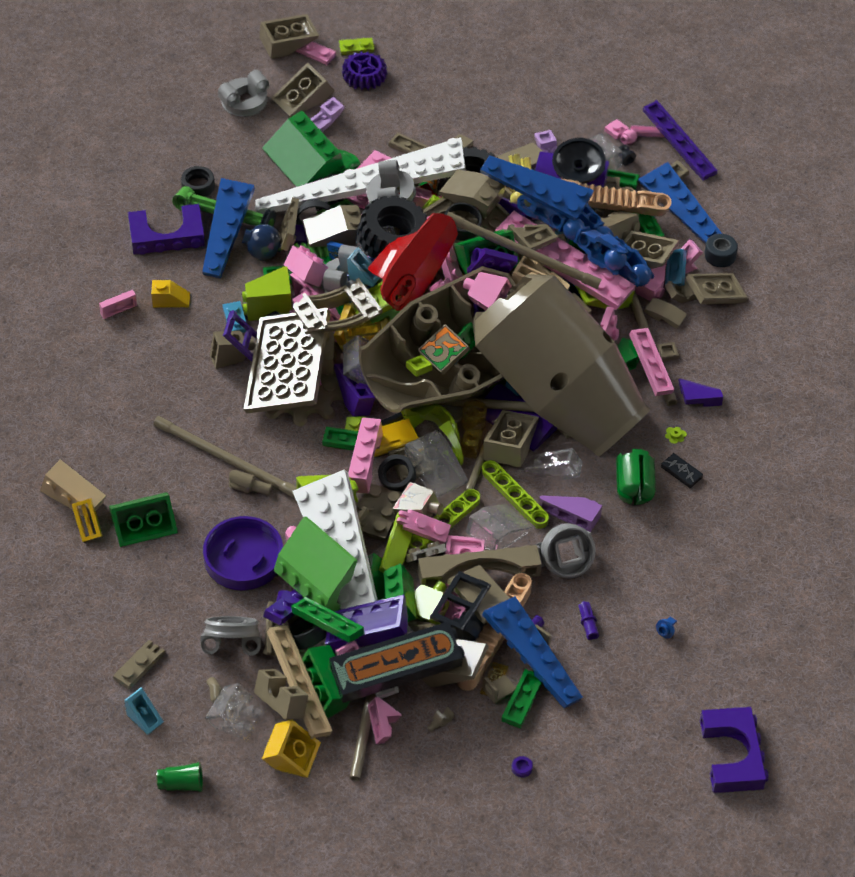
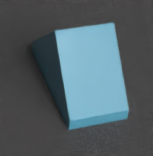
(358, 268)
(142, 711)

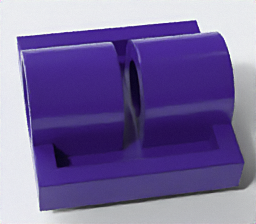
(492, 259)

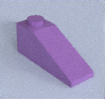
(573, 510)

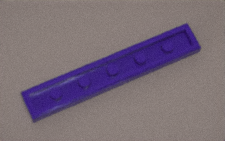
(680, 140)

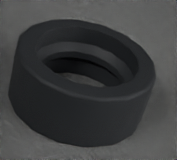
(199, 172)
(395, 460)

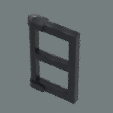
(485, 586)

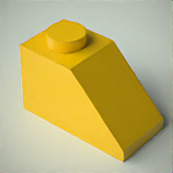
(169, 294)

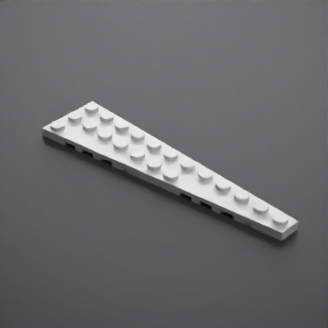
(422, 165)
(334, 510)

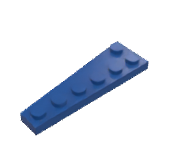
(547, 190)
(683, 203)
(228, 216)
(522, 635)

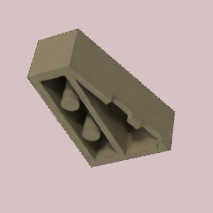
(622, 223)

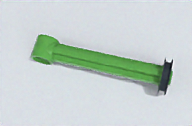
(187, 196)

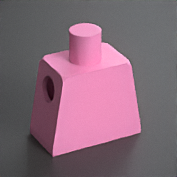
(487, 289)

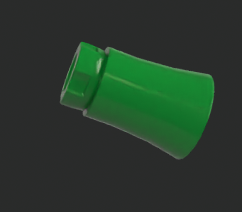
(181, 778)

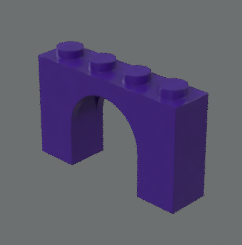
(187, 236)
(740, 725)

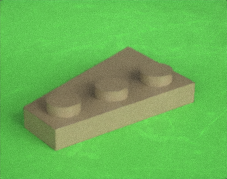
(288, 225)

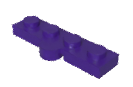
(281, 610)

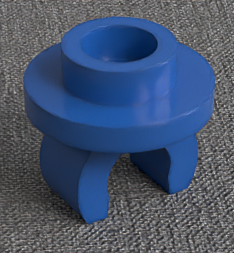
(665, 627)

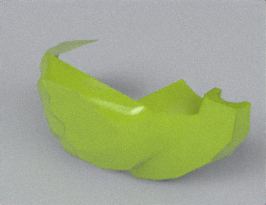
(445, 423)

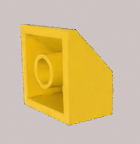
(291, 749)

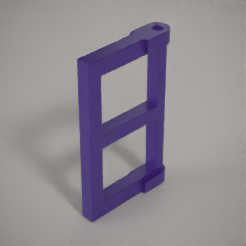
(243, 348)

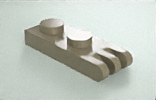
(138, 664)

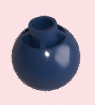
(263, 241)

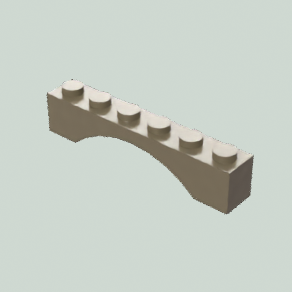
(509, 560)

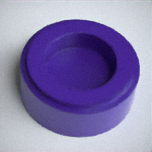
(522, 766)

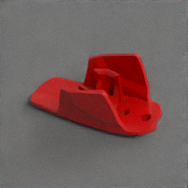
(414, 260)

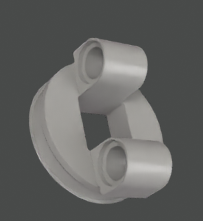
(255, 84)
(388, 180)
(337, 270)
(583, 547)
(231, 628)

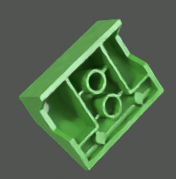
(315, 564)

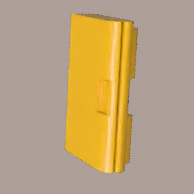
(396, 436)

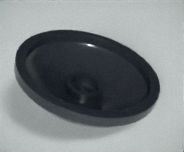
(579, 153)

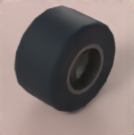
(721, 250)

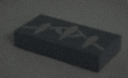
(681, 470)

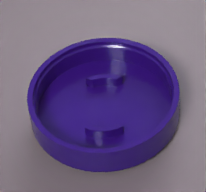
(242, 552)

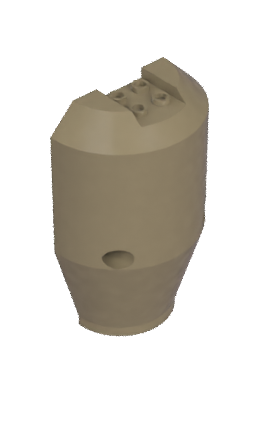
(386, 353)
(561, 362)

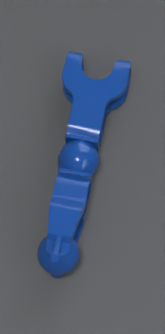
(586, 238)
(636, 267)

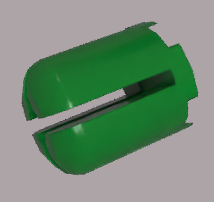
(635, 477)

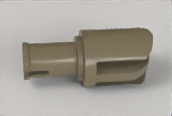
(247, 483)

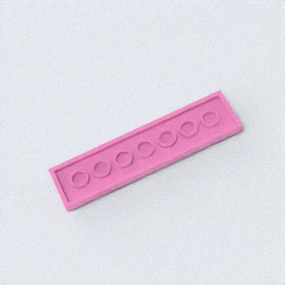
(612, 288)

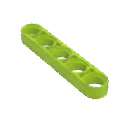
(513, 486)
(452, 516)

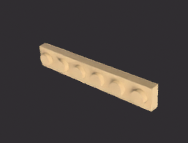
(298, 676)

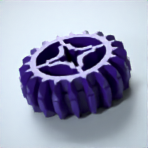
(364, 70)

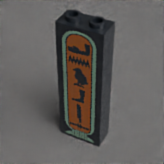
(396, 661)

